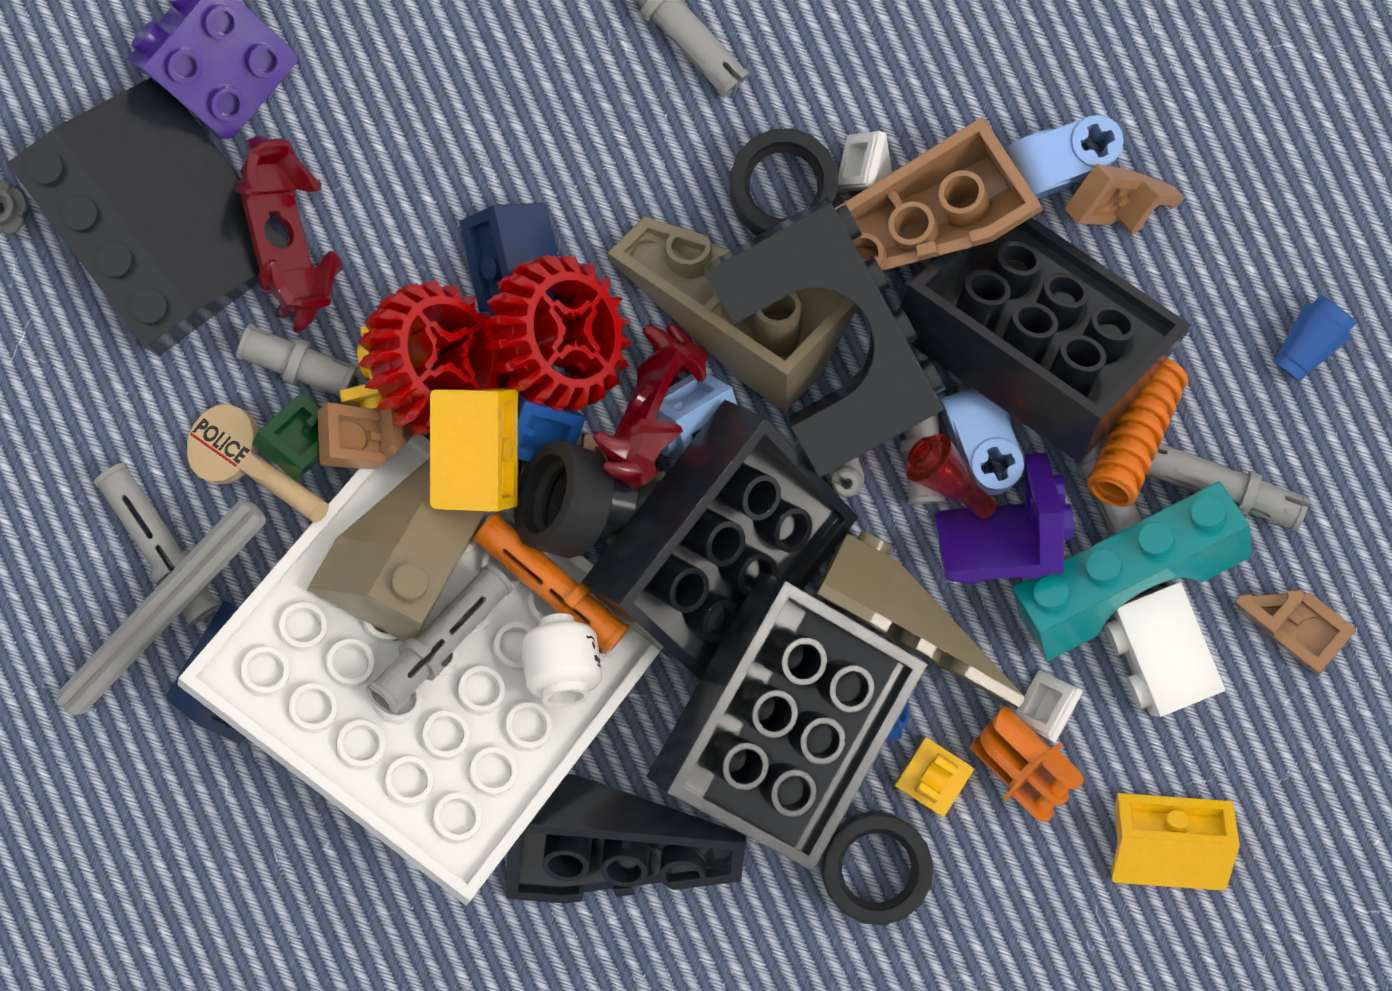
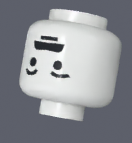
(561, 660)

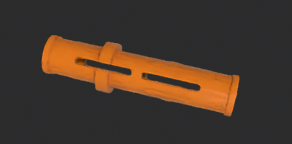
(550, 581)

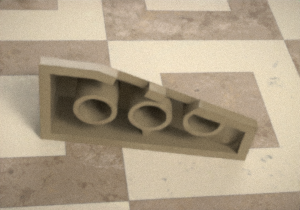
(889, 600)

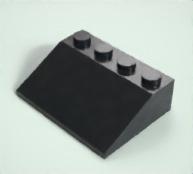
(147, 211)
(1042, 332)
(707, 531)
(786, 720)

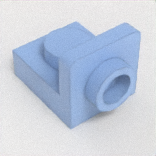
(691, 406)

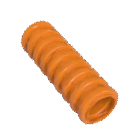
(1135, 438)

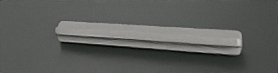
(161, 607)

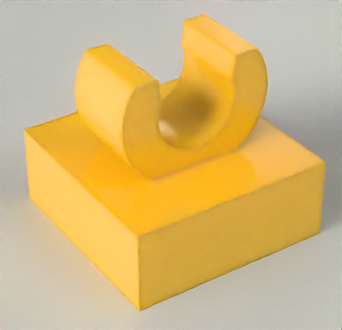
(933, 776)

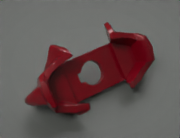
(269, 187)
(639, 434)

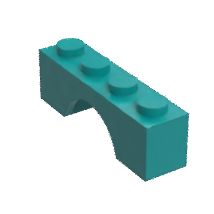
(1183, 541)

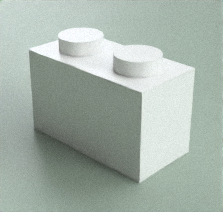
(1163, 651)

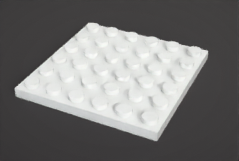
(462, 756)

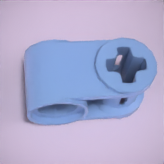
(1056, 158)
(982, 429)

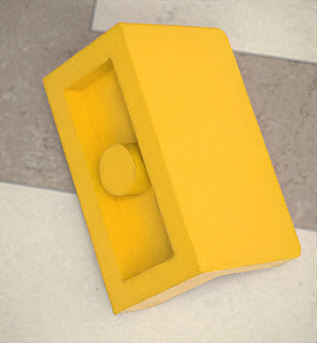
(474, 449)
(1174, 841)

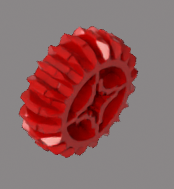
(540, 331)
(404, 346)

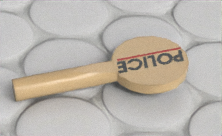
(223, 452)

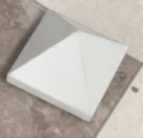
(864, 161)
(1048, 705)

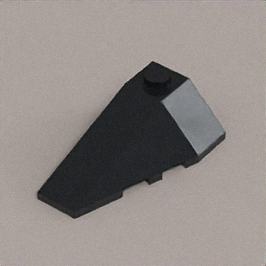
(614, 840)

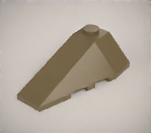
(772, 350)
(396, 558)

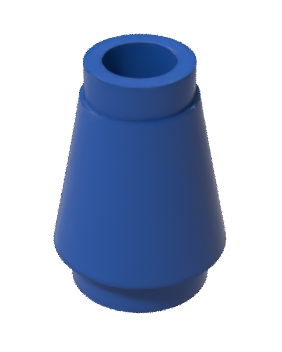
(1314, 337)

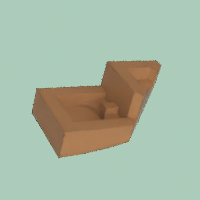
(1120, 196)
(358, 436)
(1299, 625)

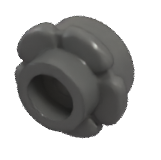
(15, 208)

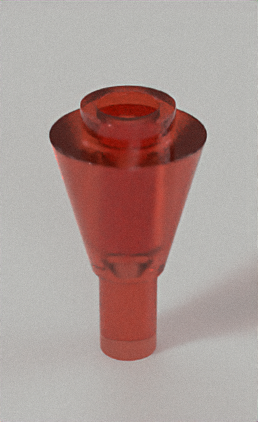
(939, 467)

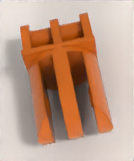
(1026, 764)

